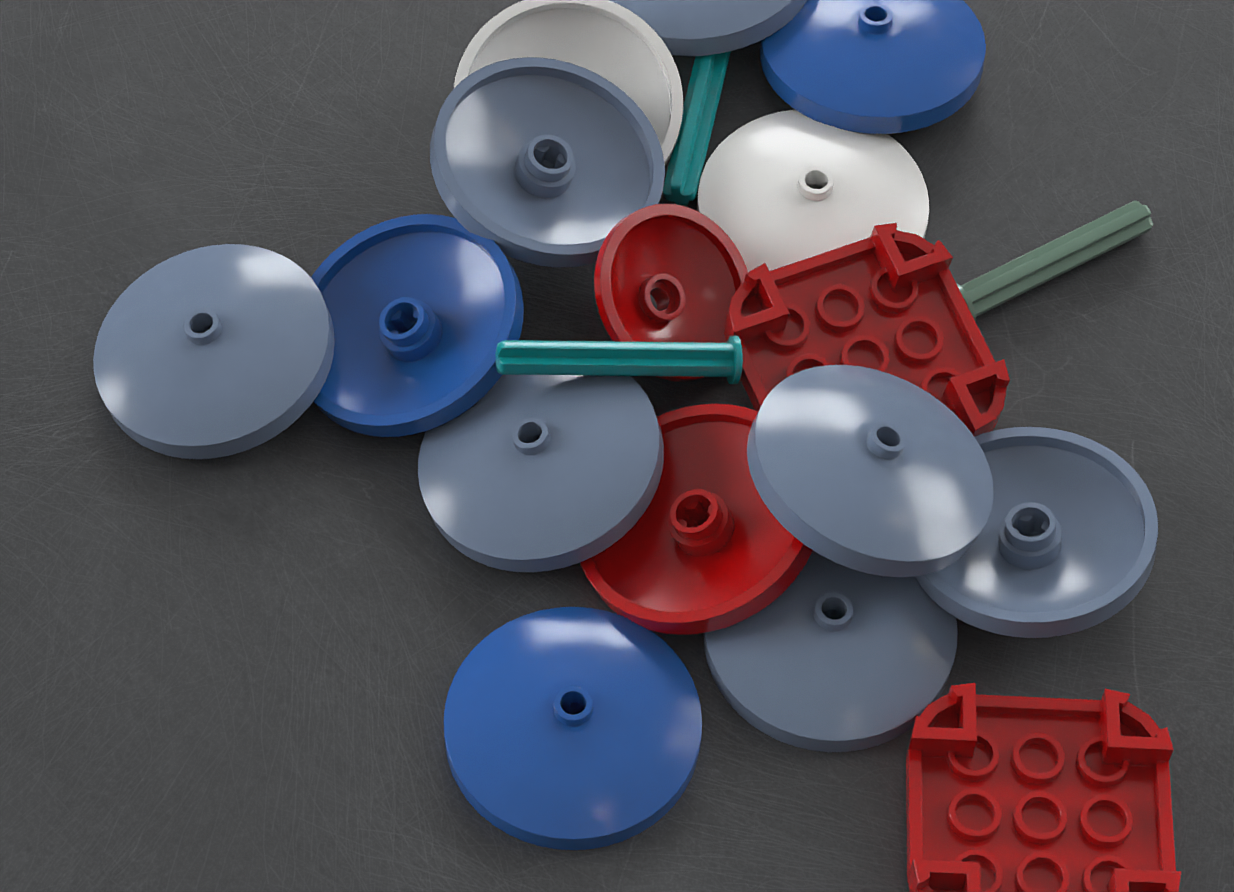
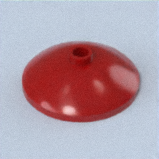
(677, 260)

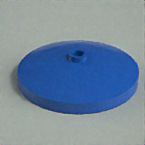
(877, 62)
(414, 324)
(572, 728)

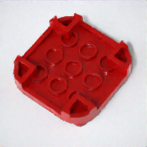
(874, 307)
(1038, 796)

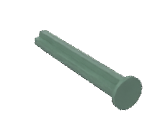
(1056, 257)

